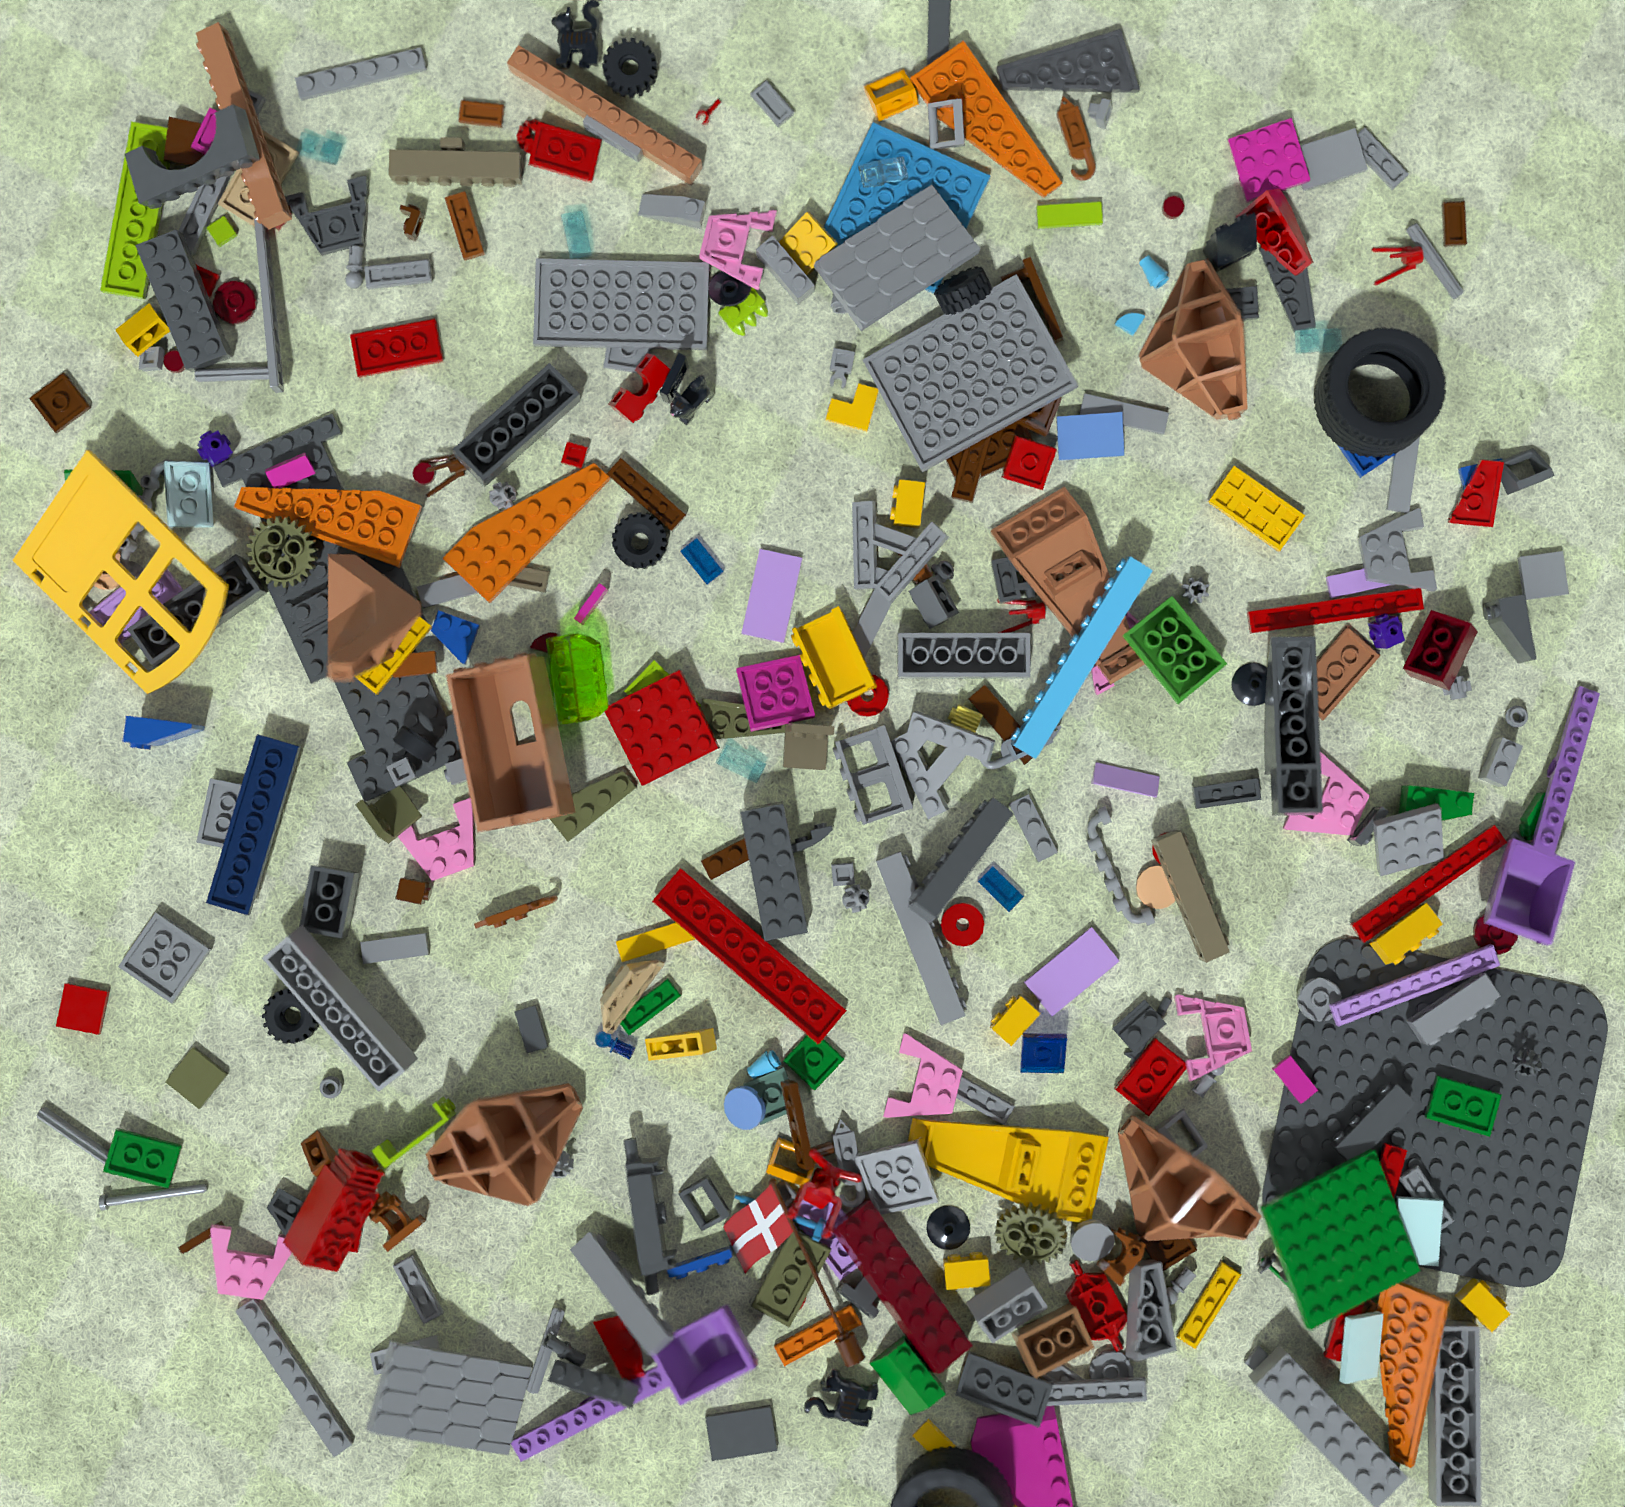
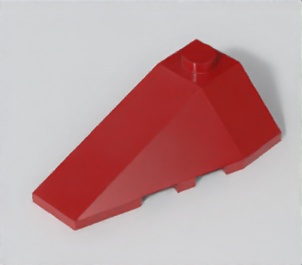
(1279, 230)

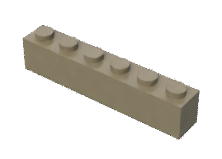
(455, 167)
(1190, 895)

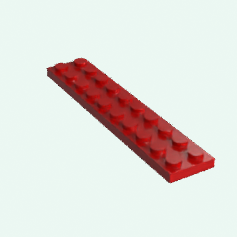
(749, 956)

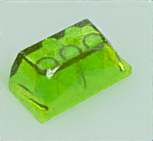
(577, 678)

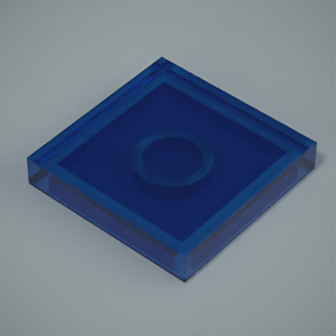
(1043, 1053)

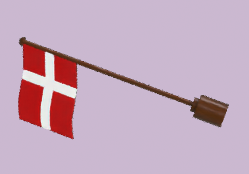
(762, 1229)

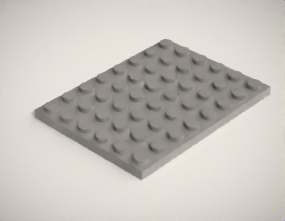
(970, 374)

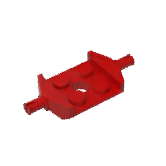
(1094, 1288)

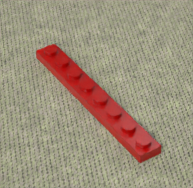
(1335, 610)
(1428, 883)

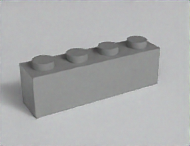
(1453, 1008)

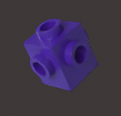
(214, 455)
(1386, 631)

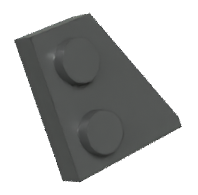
(284, 1209)

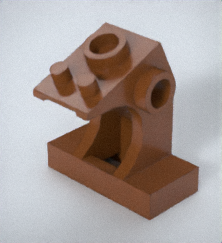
(398, 1230)
(1120, 1266)

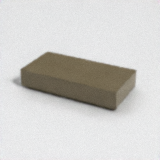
(531, 579)

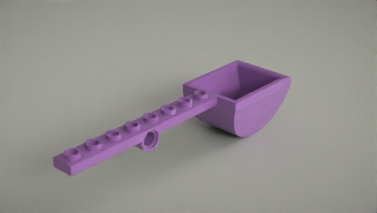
(1532, 878)
(691, 1364)

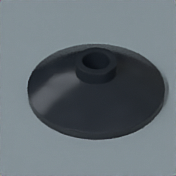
(722, 284)
(1242, 684)
(944, 1217)

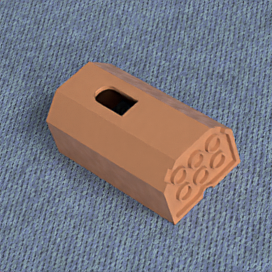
(504, 779)

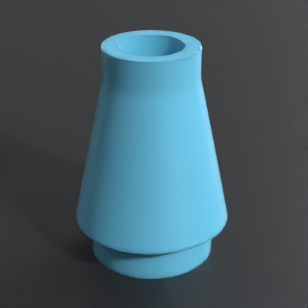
(1154, 272)
(764, 1064)

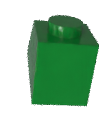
(1530, 816)

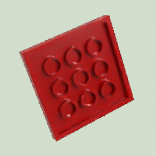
(661, 727)

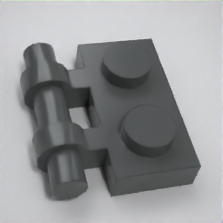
(1006, 581)

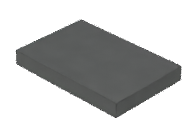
(741, 1433)

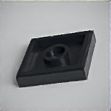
(674, 378)

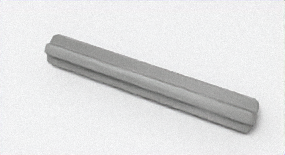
(1435, 261)
(231, 374)
(73, 1134)
(544, 1353)

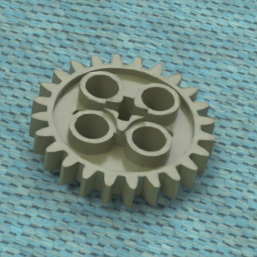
(299, 562)
(1031, 1233)

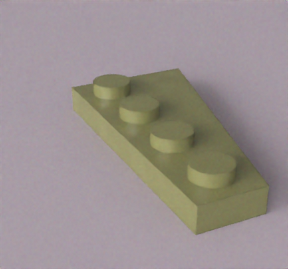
(731, 720)
(592, 803)

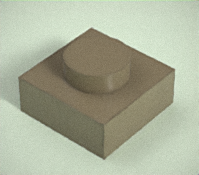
(452, 144)

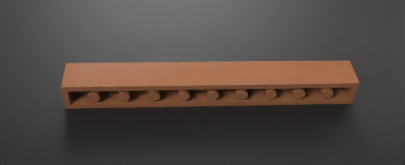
(230, 87)
(586, 102)

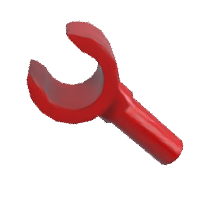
(708, 112)

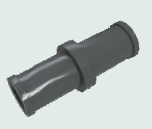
(564, 1350)

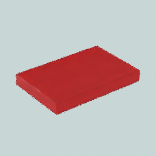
(564, 152)
(1151, 1077)

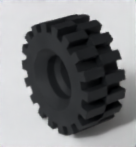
(633, 83)
(963, 290)
(623, 540)
(276, 1021)

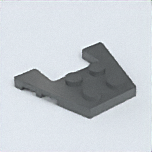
(337, 226)

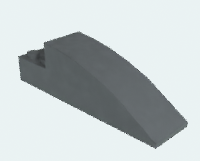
(1293, 727)

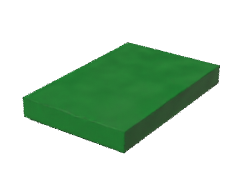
(1463, 1106)
(142, 1158)

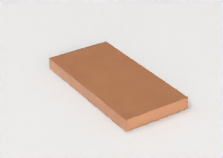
(1341, 669)

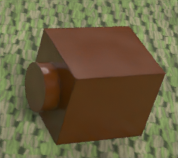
(413, 891)

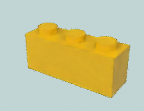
(1407, 934)

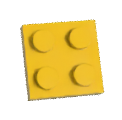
(807, 242)

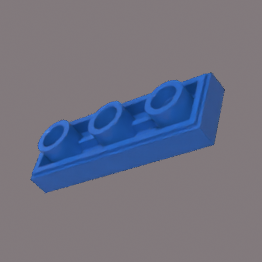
(701, 1262)

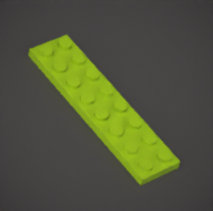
(132, 222)

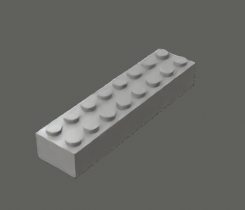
(340, 1008)
(1455, 1419)
(1327, 1426)

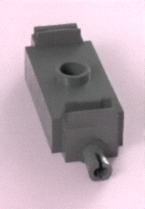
(647, 1215)

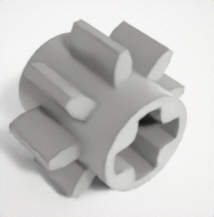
(502, 495)
(1201, 588)
(1458, 689)
(855, 898)
(563, 1166)

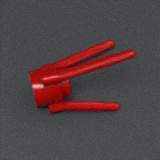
(1408, 255)
(1033, 611)

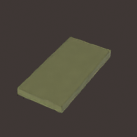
(790, 1279)

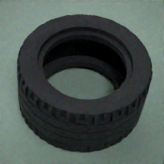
(1405, 356)
(953, 1469)

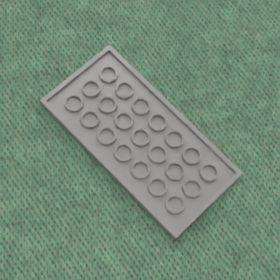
(621, 304)

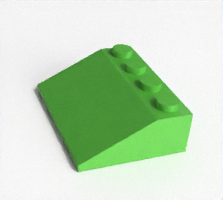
(1174, 649)

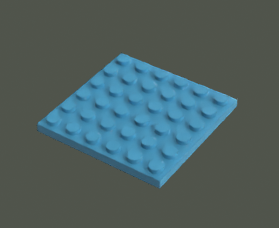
(861, 207)

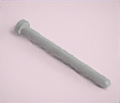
(105, 1201)

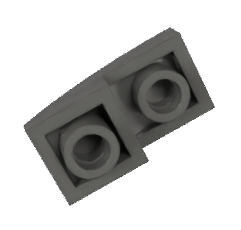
(818, 834)

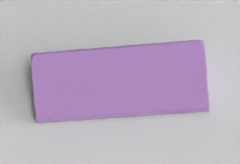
(1125, 780)

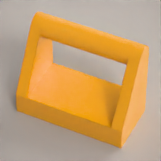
(895, 101)
(784, 1172)

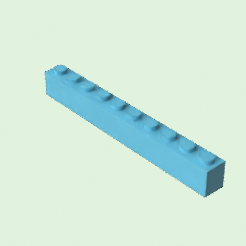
(1081, 656)

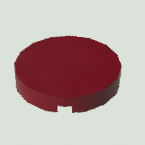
(241, 302)
(1489, 934)

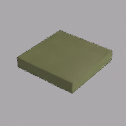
(196, 1078)

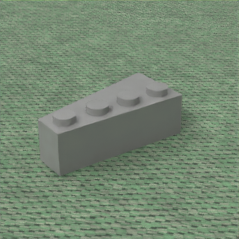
(1148, 1314)

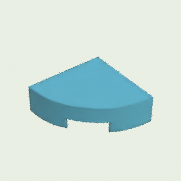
(1130, 322)

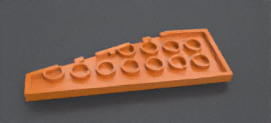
(986, 116)
(352, 519)
(510, 540)
(1408, 1362)

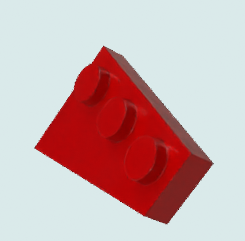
(1480, 496)
(622, 1347)

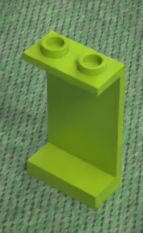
(387, 1153)

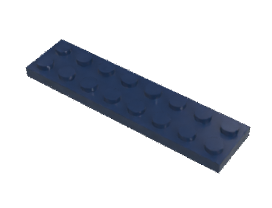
(253, 824)

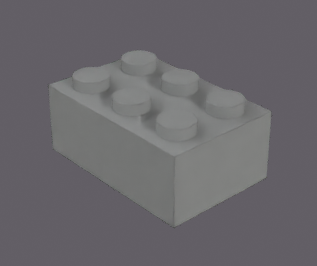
(1006, 1304)

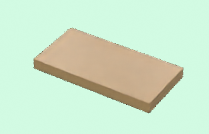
(235, 196)

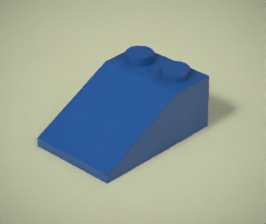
(146, 732)

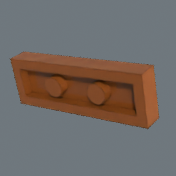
(464, 226)

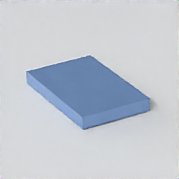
(1090, 436)

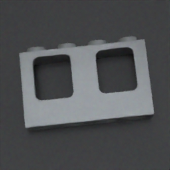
(885, 771)

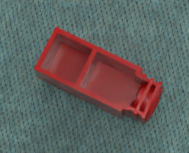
(335, 1211)

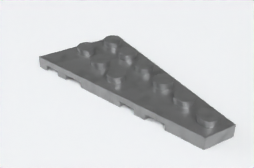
(1083, 66)

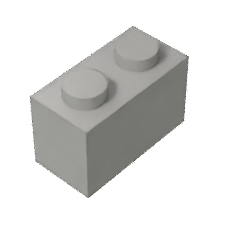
(1500, 762)

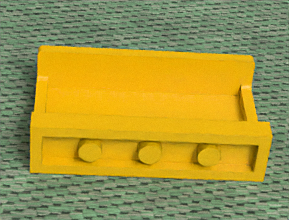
(833, 658)

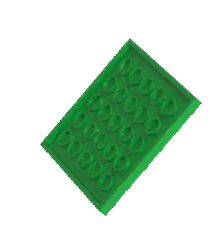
(1340, 1239)

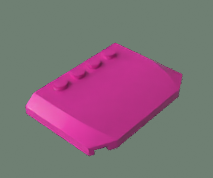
(1027, 1457)

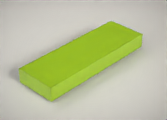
(1069, 215)

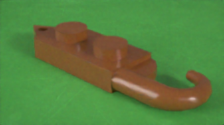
(1075, 137)
(518, 912)

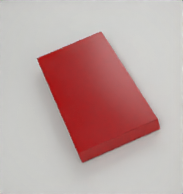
(396, 348)

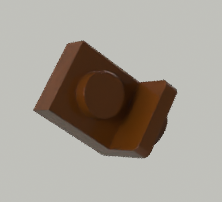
(412, 225)

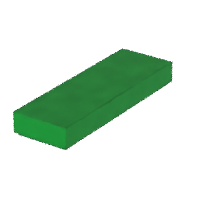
(650, 1006)

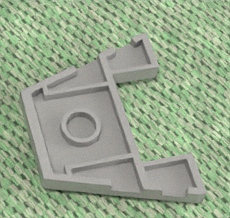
(1386, 557)

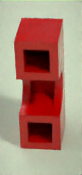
(653, 375)

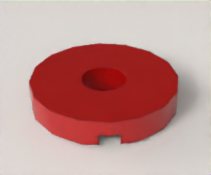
(874, 706)
(949, 921)

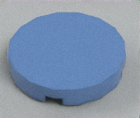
(744, 1107)

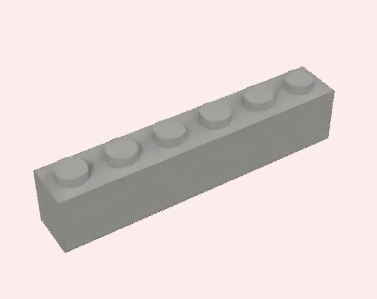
(622, 1293)

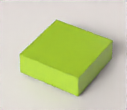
(221, 231)

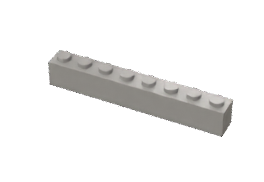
(921, 940)

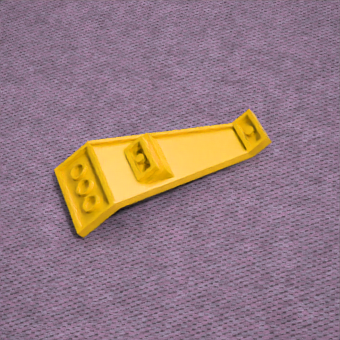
(1057, 1171)

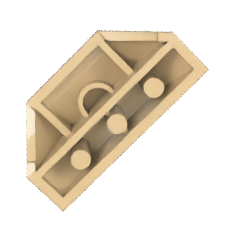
(625, 991)

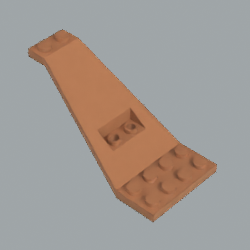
(1050, 545)

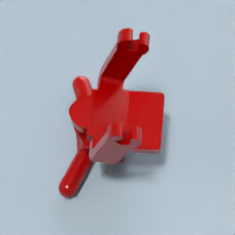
(821, 1190)

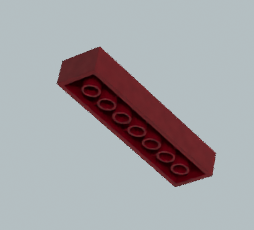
(901, 1287)

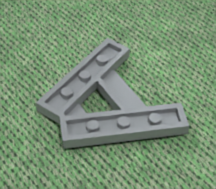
(914, 552)
(958, 745)

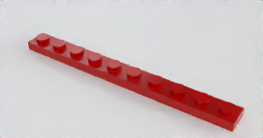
(1392, 1162)

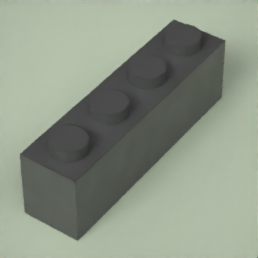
(1373, 1122)
(593, 1384)

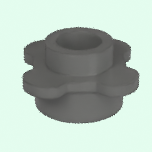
(944, 570)

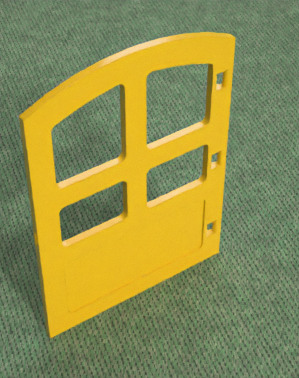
(80, 541)

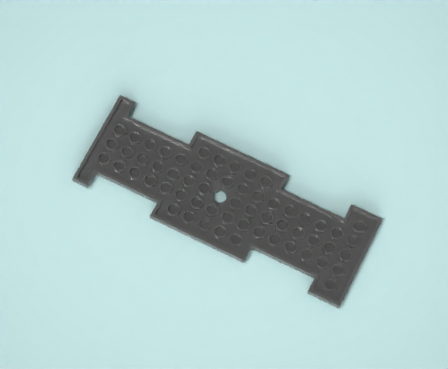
(403, 700)

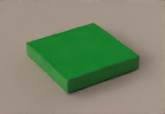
(813, 1061)

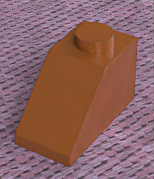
(317, 1152)

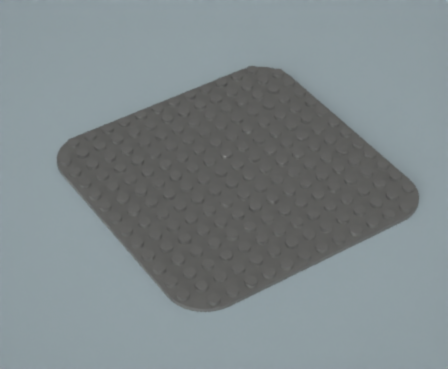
(1504, 1190)

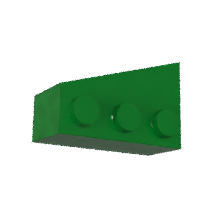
(1452, 803)

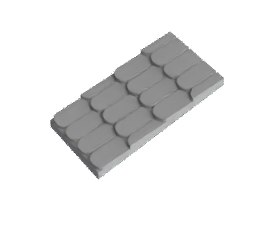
(896, 257)
(448, 1398)

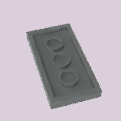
(1004, 1389)

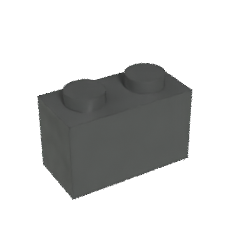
(933, 601)

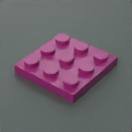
(1269, 159)
(775, 693)

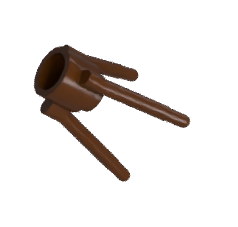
(453, 465)

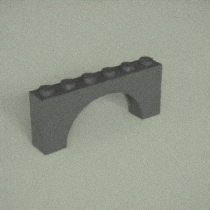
(230, 151)

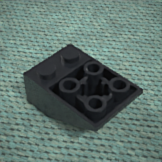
(1232, 242)

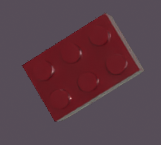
(1440, 649)

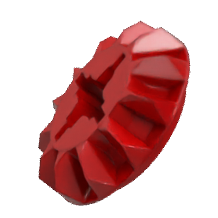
(523, 134)

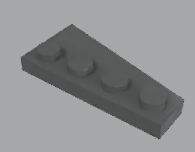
(1292, 292)

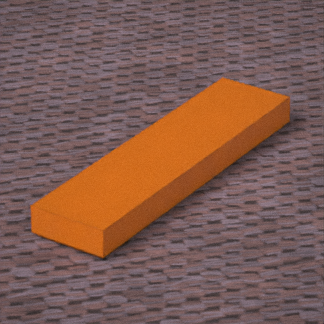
(816, 1335)

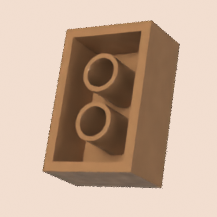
(1052, 1340)

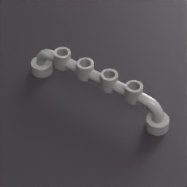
(151, 484)
(1104, 865)

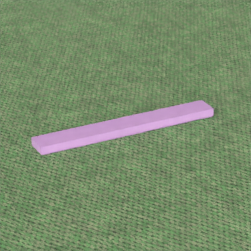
(1414, 985)

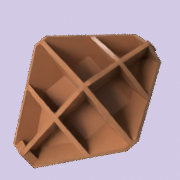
(1200, 344)
(364, 617)
(507, 1143)
(1176, 1192)

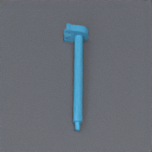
(817, 1226)

